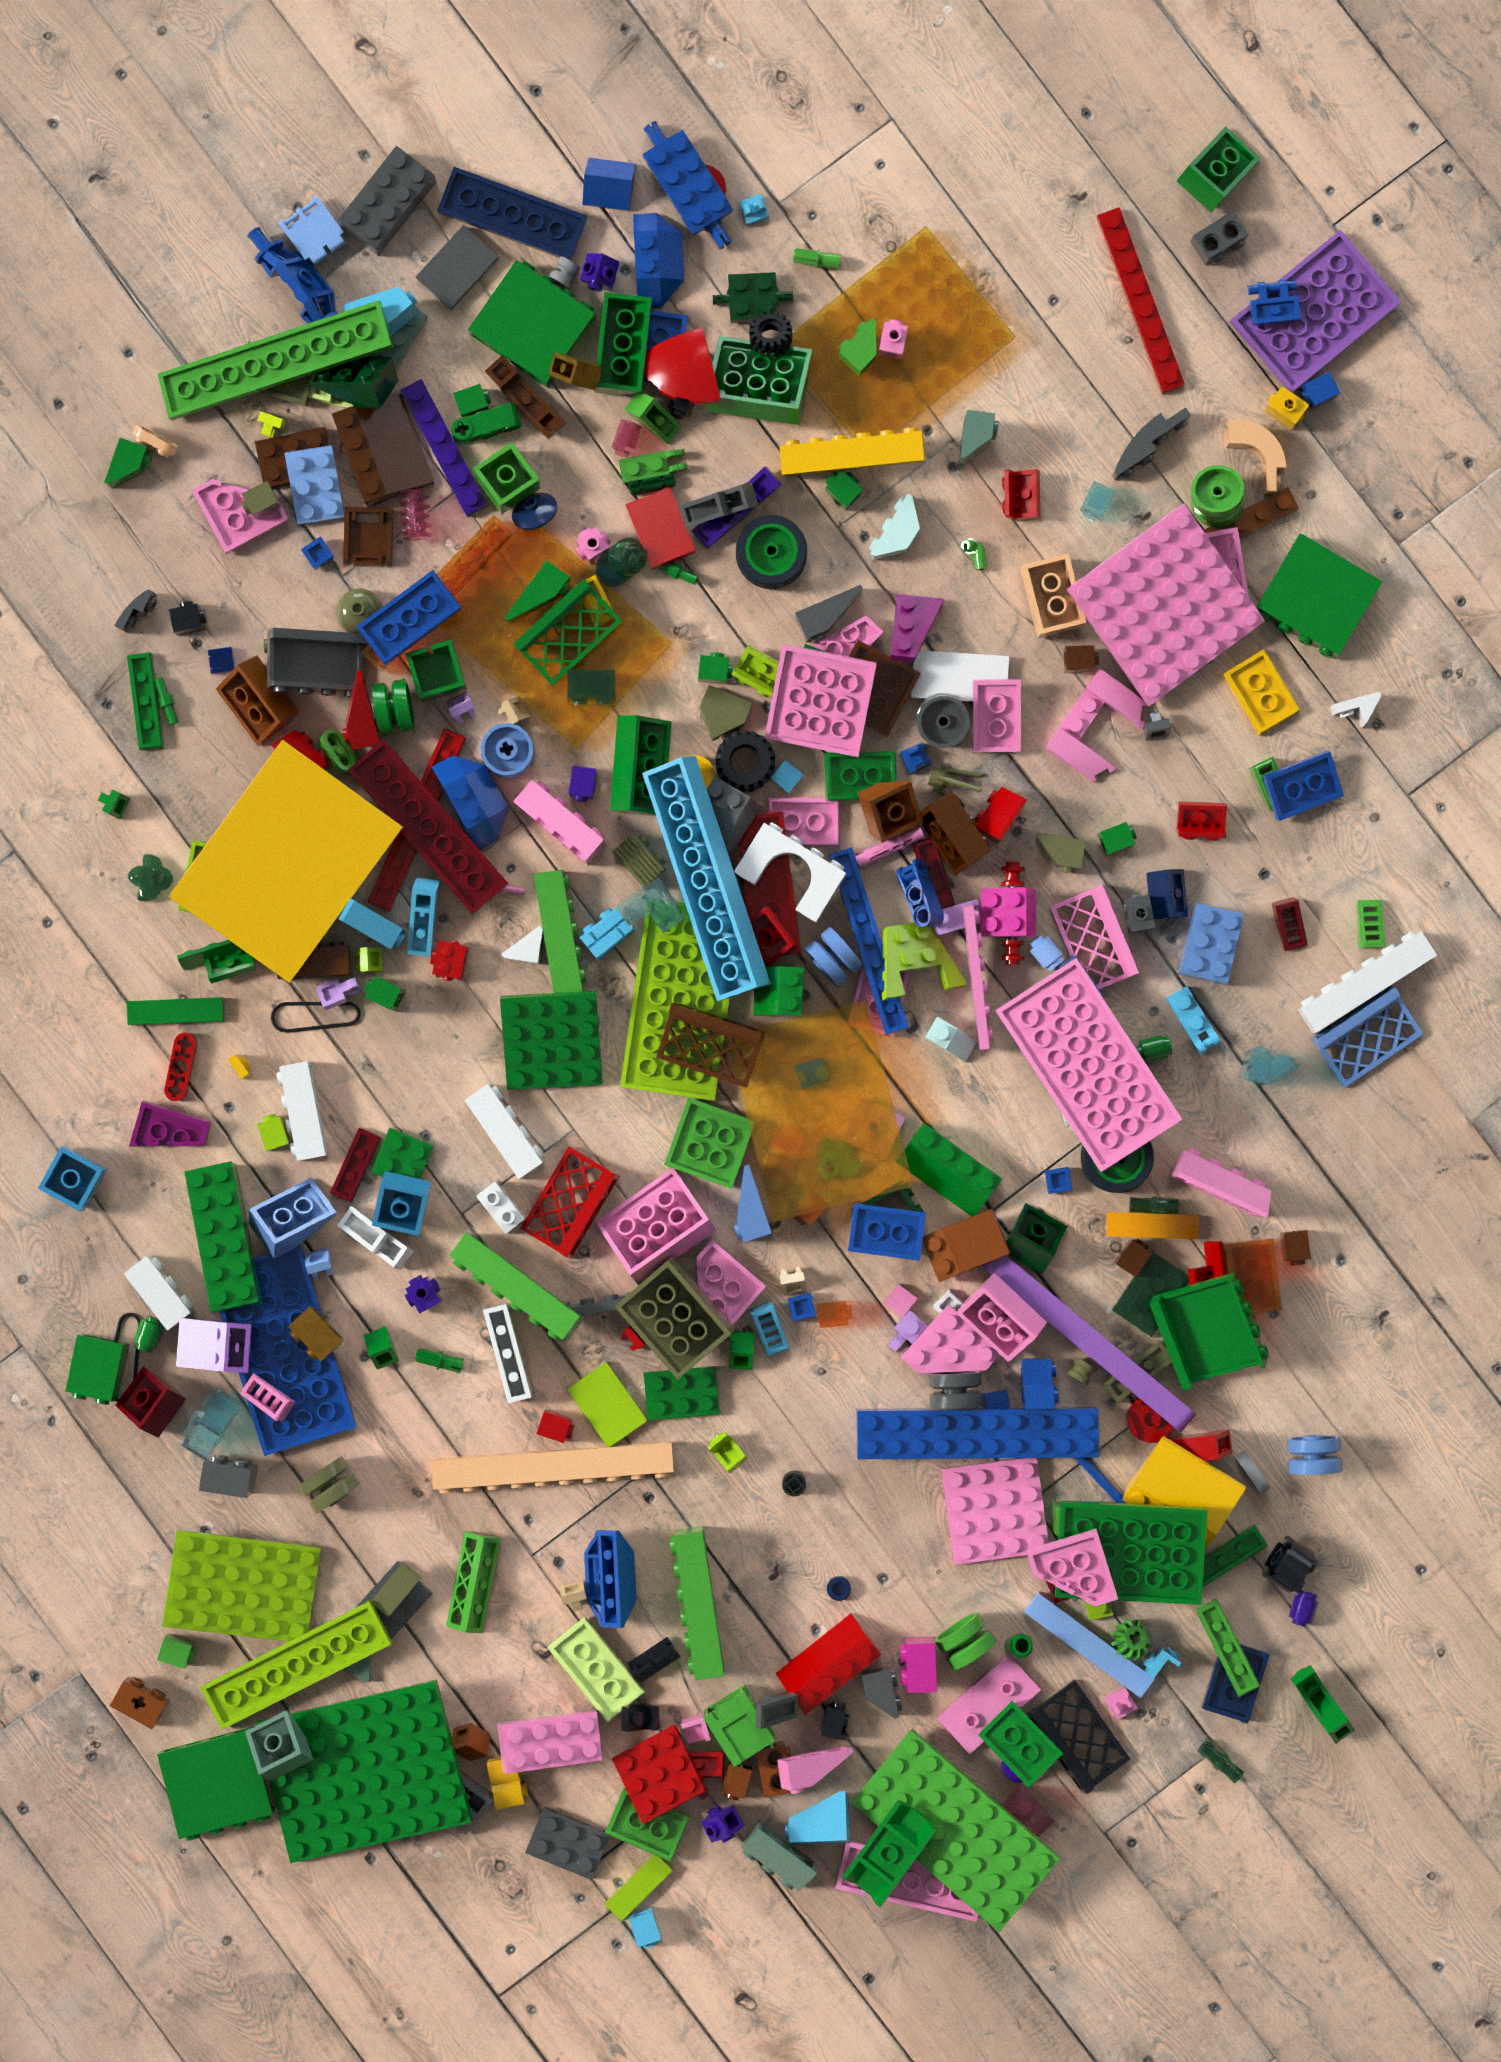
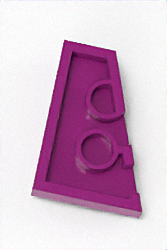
(911, 625)
(165, 1126)

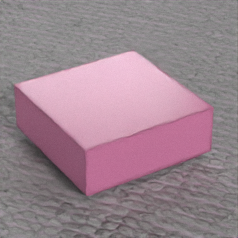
(900, 1300)

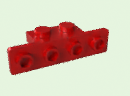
(1214, 1266)

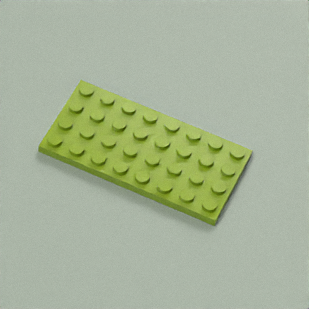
(667, 973)

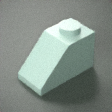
(950, 1039)

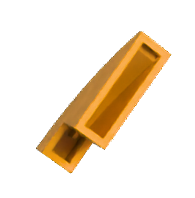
(1152, 1225)

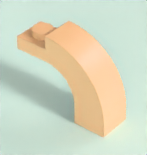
(1262, 443)

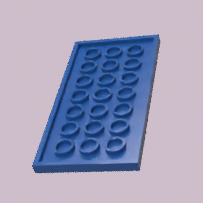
(277, 1358)

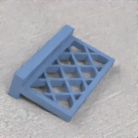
(1357, 1018)

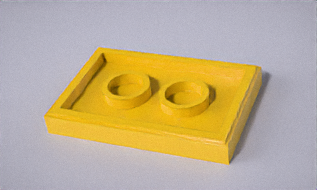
(1261, 692)

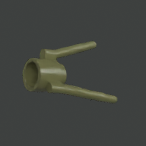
(941, 778)

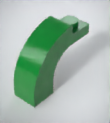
(1322, 1704)

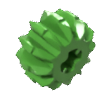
(1138, 1635)

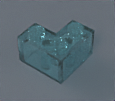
(652, 900)
(210, 1423)

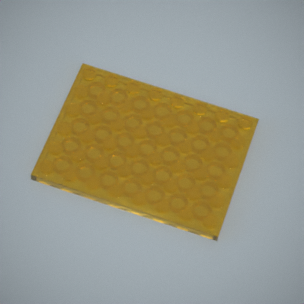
(946, 337)
(487, 636)
(822, 1113)

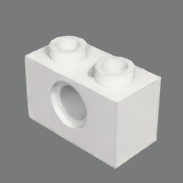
(501, 1207)

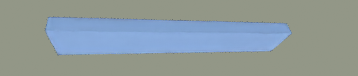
(1088, 1644)

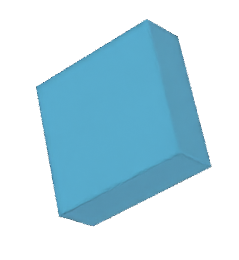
(787, 776)

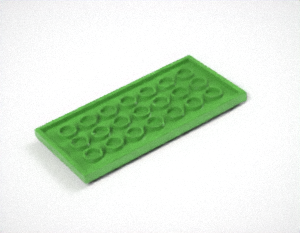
(977, 1843)

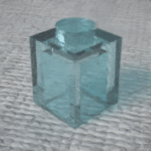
(1096, 501)

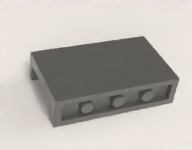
(313, 661)

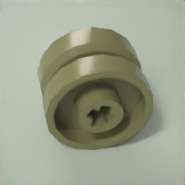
(330, 1487)

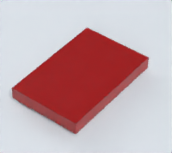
(660, 528)

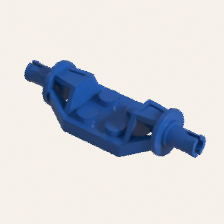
(299, 275)

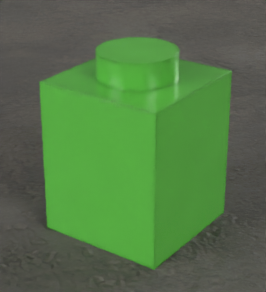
(177, 1651)

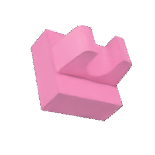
(1120, 1703)

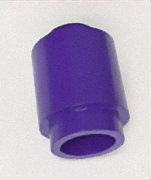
(1303, 1608)

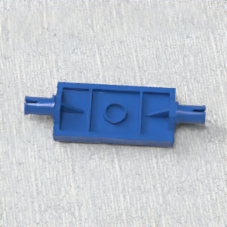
(688, 183)

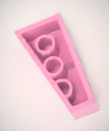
(560, 822)

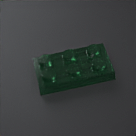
(1153, 1279)

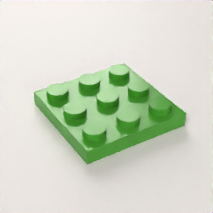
(709, 1143)

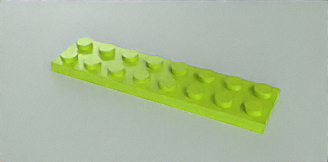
(296, 1665)

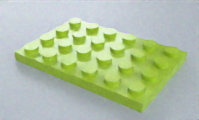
(240, 1586)

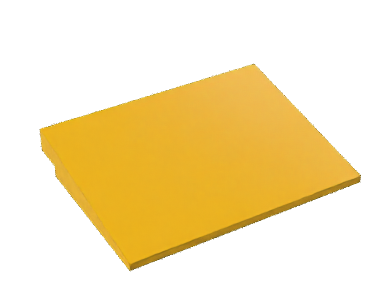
(285, 861)

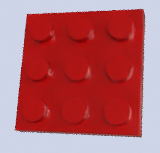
(659, 1774)

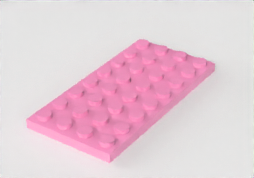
(1088, 1065)

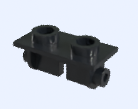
(653, 1660)

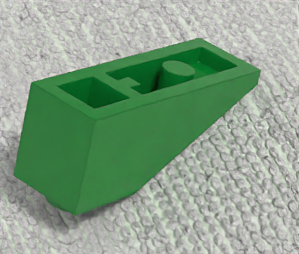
(541, 591)

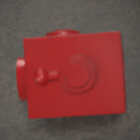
(449, 960)

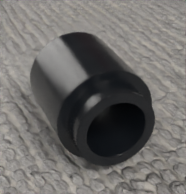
(680, 408)

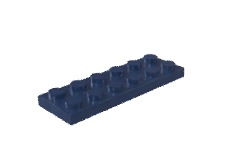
(512, 214)

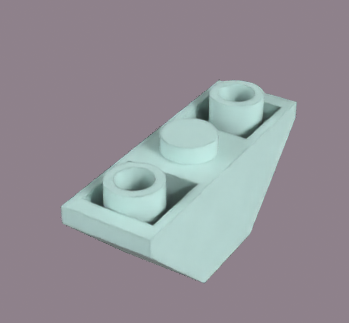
(898, 531)

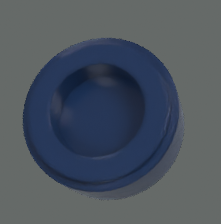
(838, 1588)

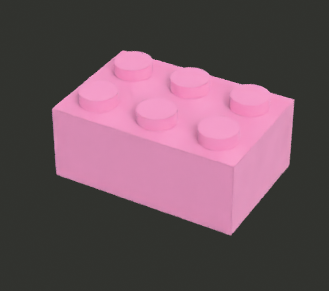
(1001, 1317)

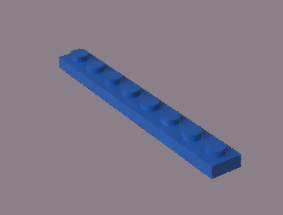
(868, 940)

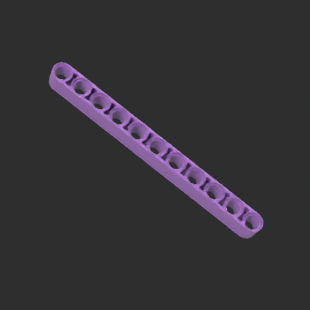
(1092, 1343)

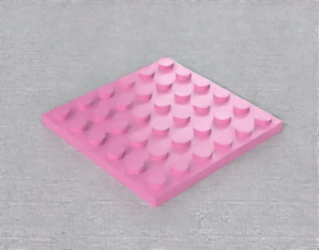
(1165, 604)

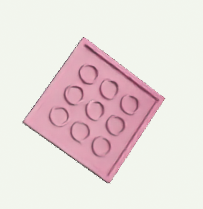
(820, 700)
(994, 1509)

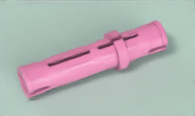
(883, 849)

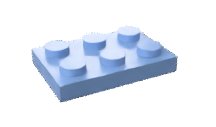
(314, 484)

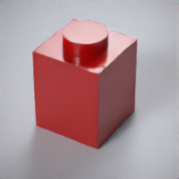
(555, 1426)

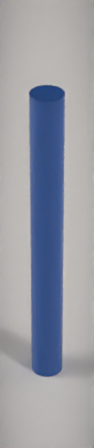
(1101, 1479)

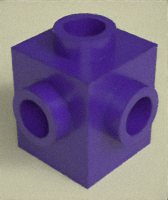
(599, 271)
(413, 1293)
(722, 1823)

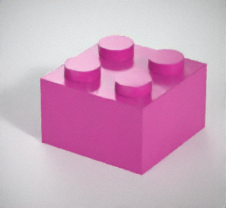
(920, 1664)

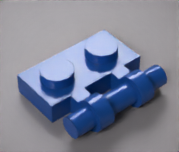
(1274, 310)

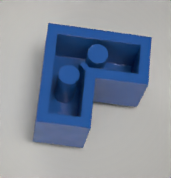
(1037, 1384)

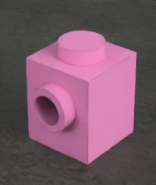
(893, 339)

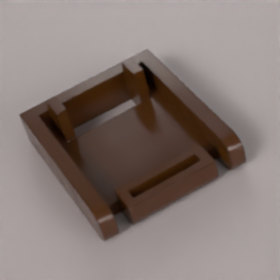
(368, 541)

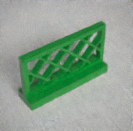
(553, 616)

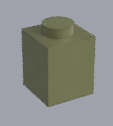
(260, 500)

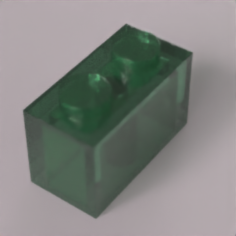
(591, 686)

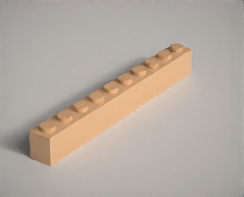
(552, 1465)

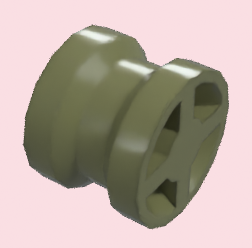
(1081, 1371)

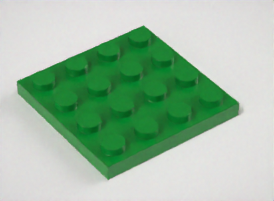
(551, 1040)

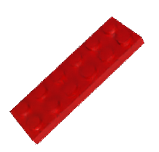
(775, 884)

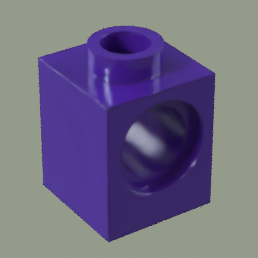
(582, 783)

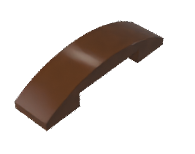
(524, 397)

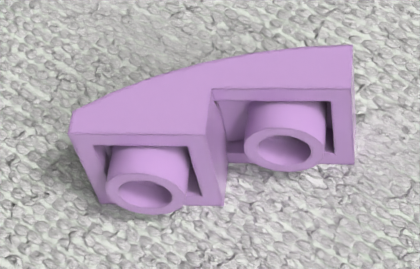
(954, 917)

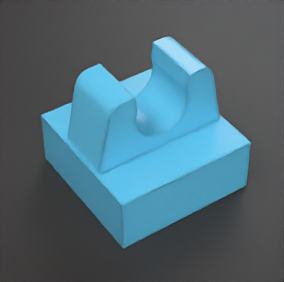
(754, 209)

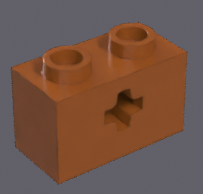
(127, 1702)

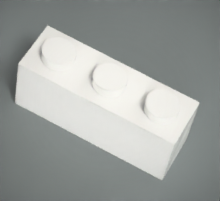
(159, 1291)

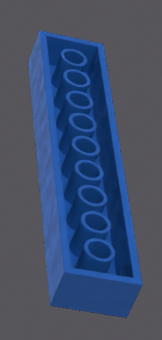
(977, 1433)

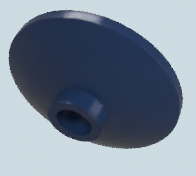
(534, 511)

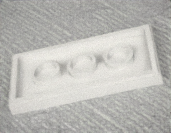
(955, 673)

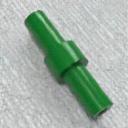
(675, 571)
(166, 701)

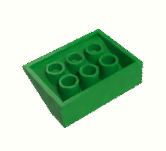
(760, 384)

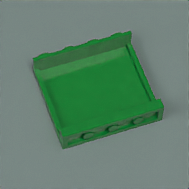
(531, 321)
(1318, 596)
(1208, 1329)
(214, 1785)

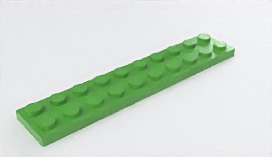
(275, 360)

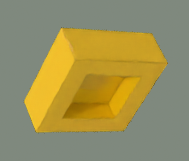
(240, 1065)

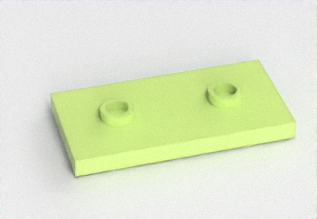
(596, 1669)

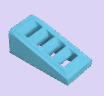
(761, 1310)

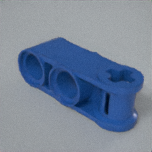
(917, 881)

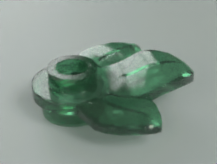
(147, 878)

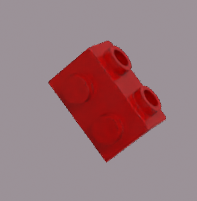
(1021, 494)
(1201, 820)

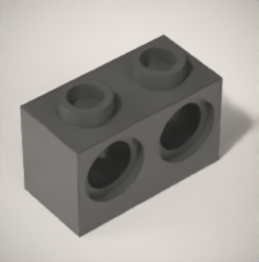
(1216, 233)

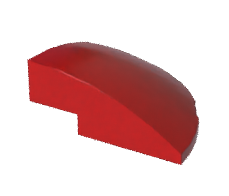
(683, 368)

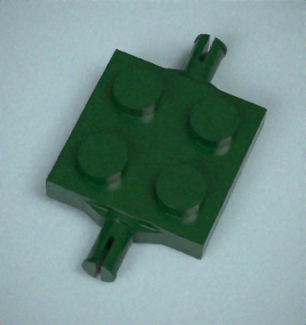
(751, 295)

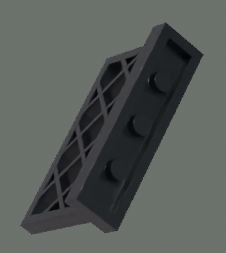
(1069, 1760)

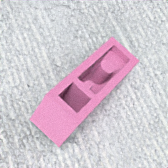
(809, 1768)

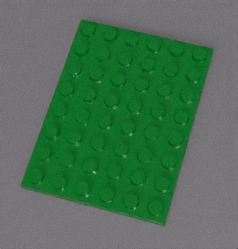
(375, 1775)

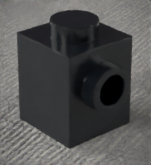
(187, 618)

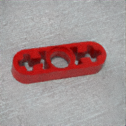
(171, 1071)

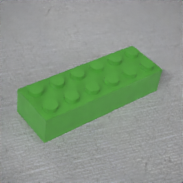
(699, 1603)

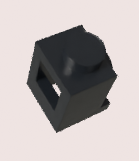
(835, 1720)

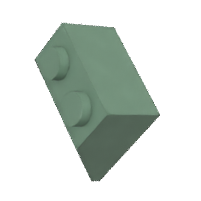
(977, 434)
(278, 1746)

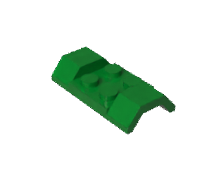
(890, 1851)

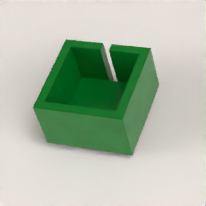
(436, 673)

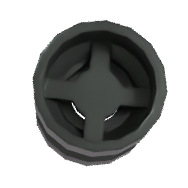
(794, 1479)

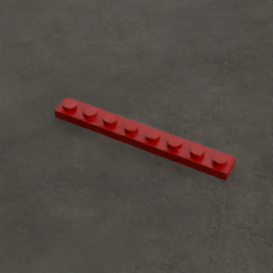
(1140, 300)

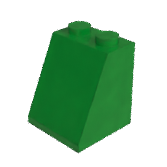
(783, 995)

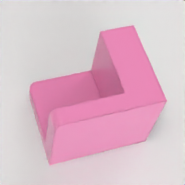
(696, 1729)

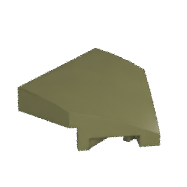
(723, 712)

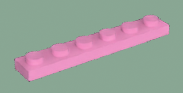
(976, 966)

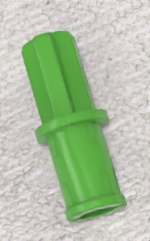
(816, 258)

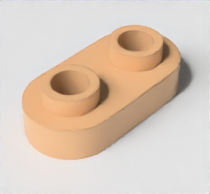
(147, 436)

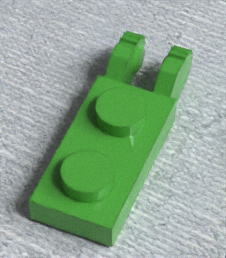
(650, 465)

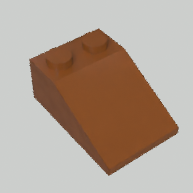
(965, 1245)

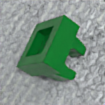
(114, 803)

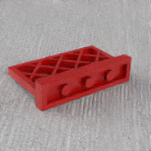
(587, 1213)

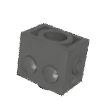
(1134, 922)

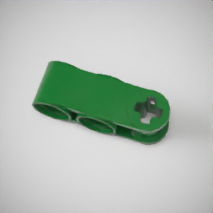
(487, 423)

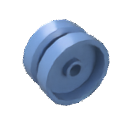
(503, 737)
(835, 955)
(1314, 1455)

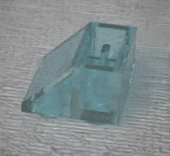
(1264, 1068)

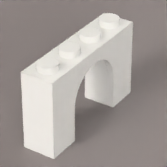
(772, 843)

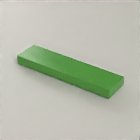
(1227, 1647)

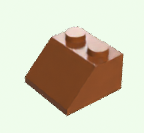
(890, 809)

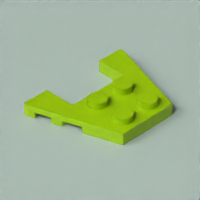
(912, 949)

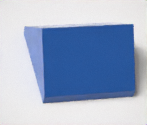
(608, 184)

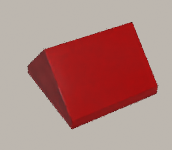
(771, 936)

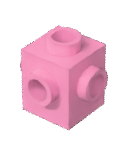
(592, 553)

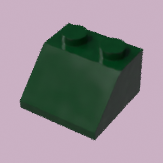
(1034, 1238)

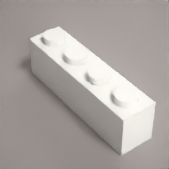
(303, 1111)
(504, 1131)
(508, 1353)

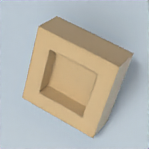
(514, 710)
(793, 1282)
(574, 1594)

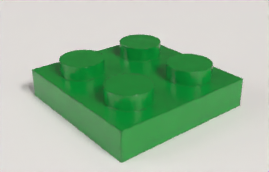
(402, 1155)

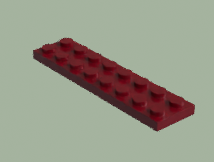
(428, 826)

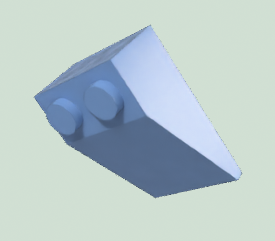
(751, 1214)
(290, 1217)

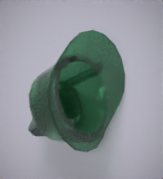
(621, 562)

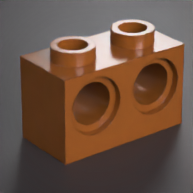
(769, 1769)

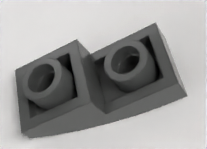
(142, 604)

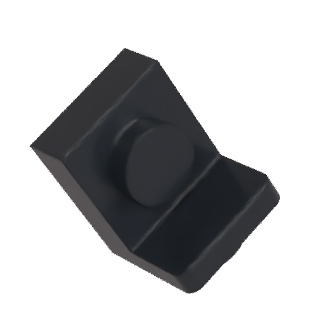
(640, 1717)

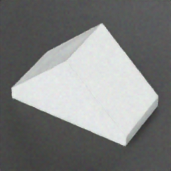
(527, 949)

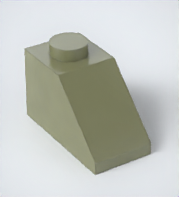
(1063, 851)

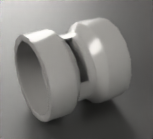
(564, 272)

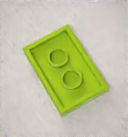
(607, 1404)

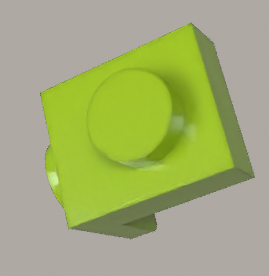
(727, 1451)

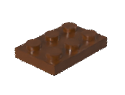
(272, 450)

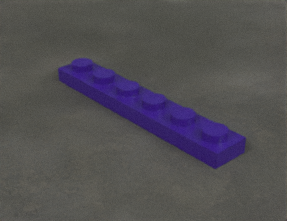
(444, 447)

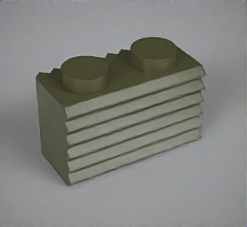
(639, 859)

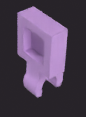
(334, 992)
(908, 1329)

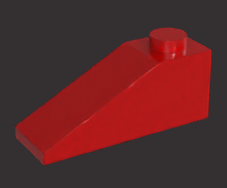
(360, 720)

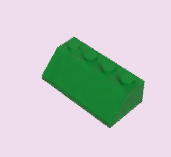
(623, 343)
(639, 747)
(949, 1170)

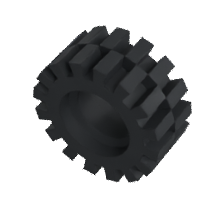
(770, 345)

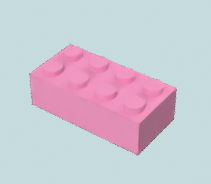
(549, 1741)

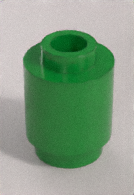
(1154, 1048)
(148, 1334)
(1025, 1646)

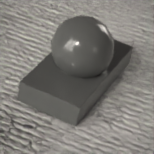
(775, 1710)

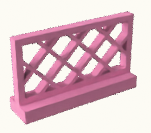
(1111, 925)

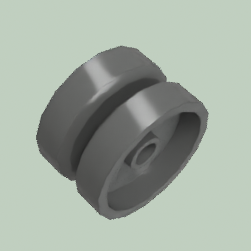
(940, 706)
(955, 1390)

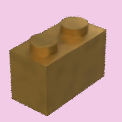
(574, 371)
(315, 1334)

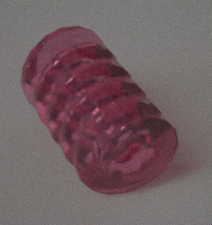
(415, 515)

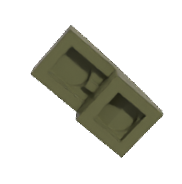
(395, 1589)

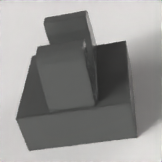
(1156, 727)

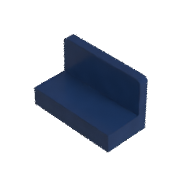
(1167, 893)

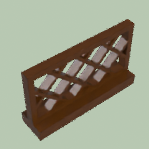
(716, 1024)

